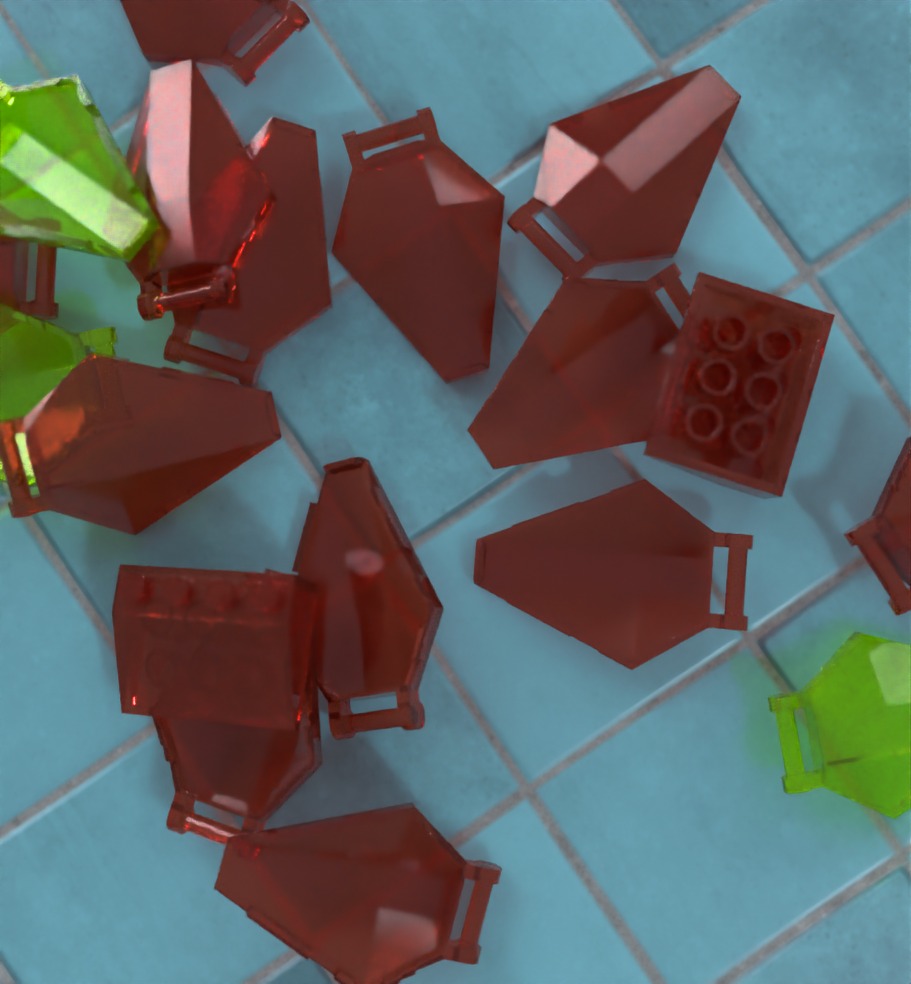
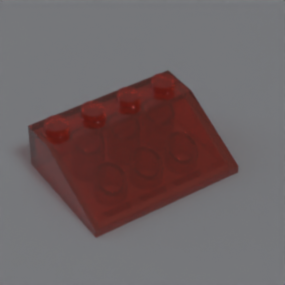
(738, 386)
(213, 644)

